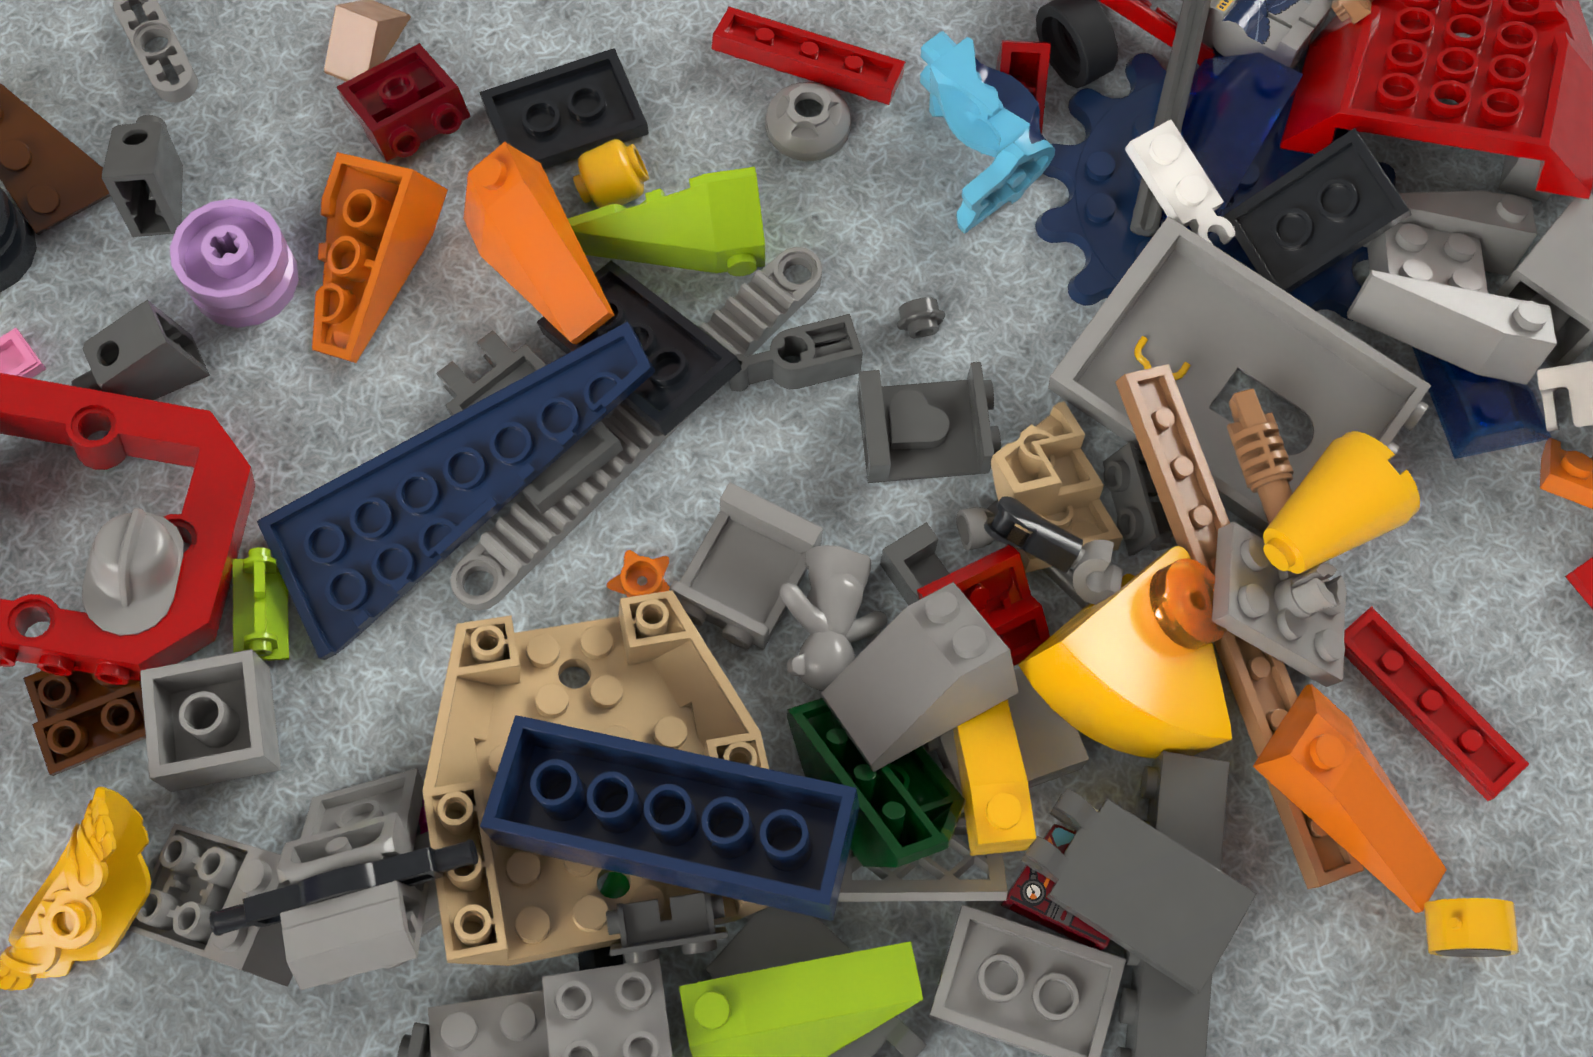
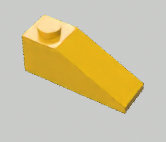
(994, 783)

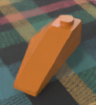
(531, 242)

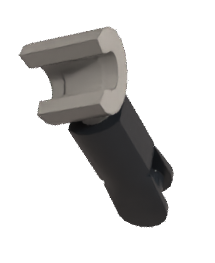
(1059, 548)

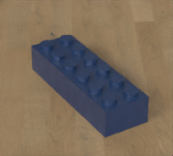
(673, 816)

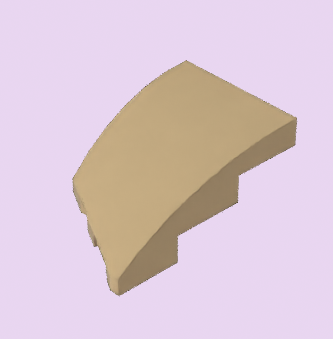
(1054, 480)

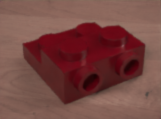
(404, 102)

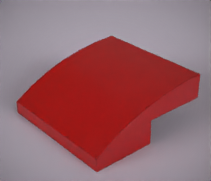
(1003, 598)

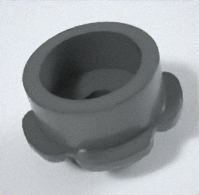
(920, 317)

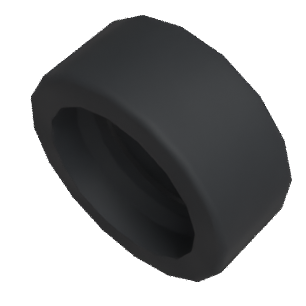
(1079, 38)

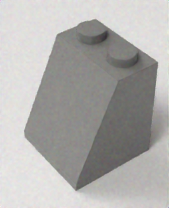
(1561, 276)

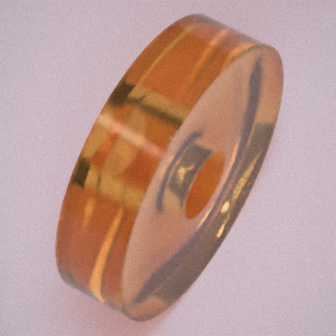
(1183, 603)

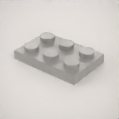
(1026, 987)

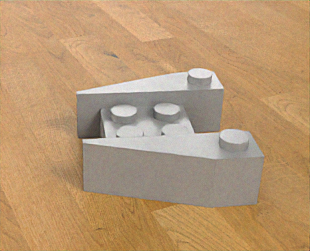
(1433, 287)

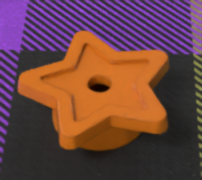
(638, 566)

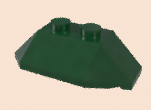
(903, 807)

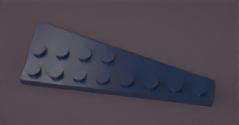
(396, 517)

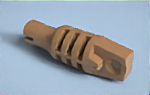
(1260, 452)

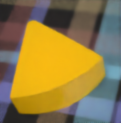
(1127, 680)

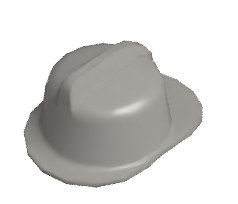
(132, 572)

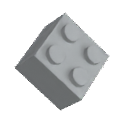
(209, 721)

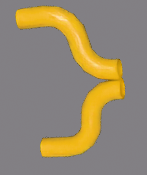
(1146, 364)

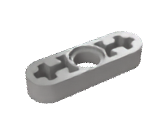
(152, 63)

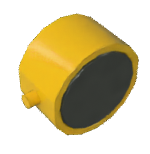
(1471, 927)

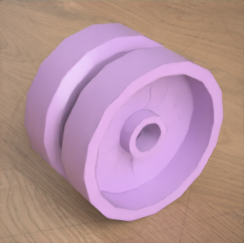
(234, 262)

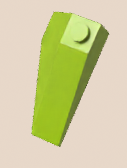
(701, 228)
(800, 1006)

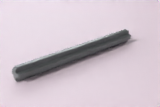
(1173, 100)

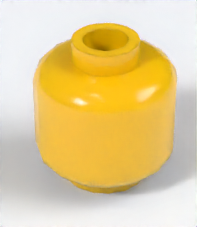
(611, 174)

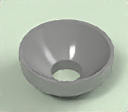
(808, 136)

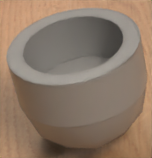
(971, 527)

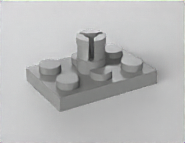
(1278, 610)

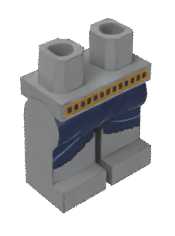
(1265, 26)

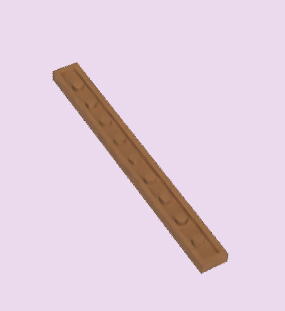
(1194, 516)

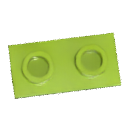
(260, 606)

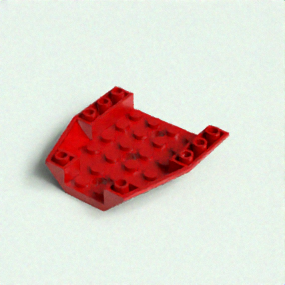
(1516, 82)

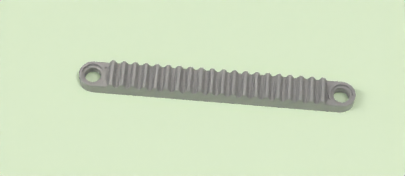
(528, 536)

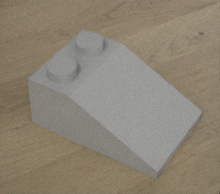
(921, 678)

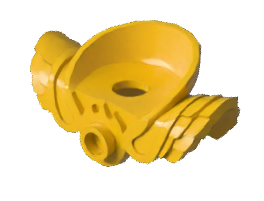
(86, 897)

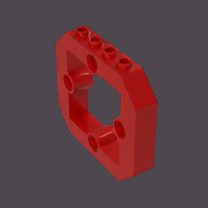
(210, 521)

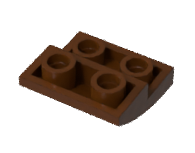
(83, 717)

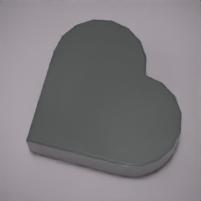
(915, 423)

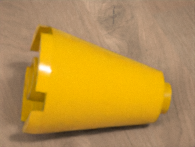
(1341, 504)

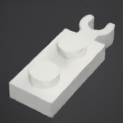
(1179, 181)

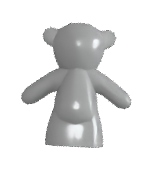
(829, 613)

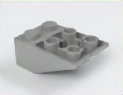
(209, 874)

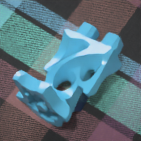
(989, 115)

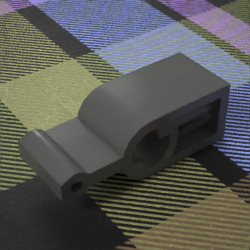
(825, 351)

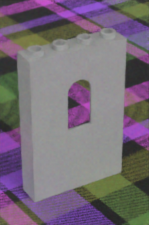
(1225, 318)

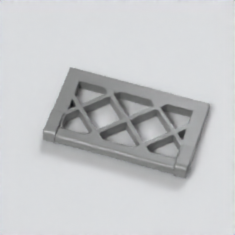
(945, 889)

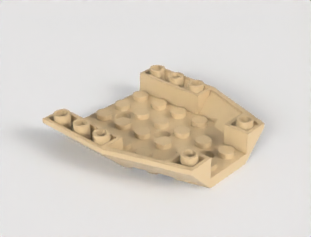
(646, 685)

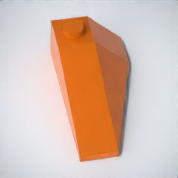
(374, 237)
(1340, 785)

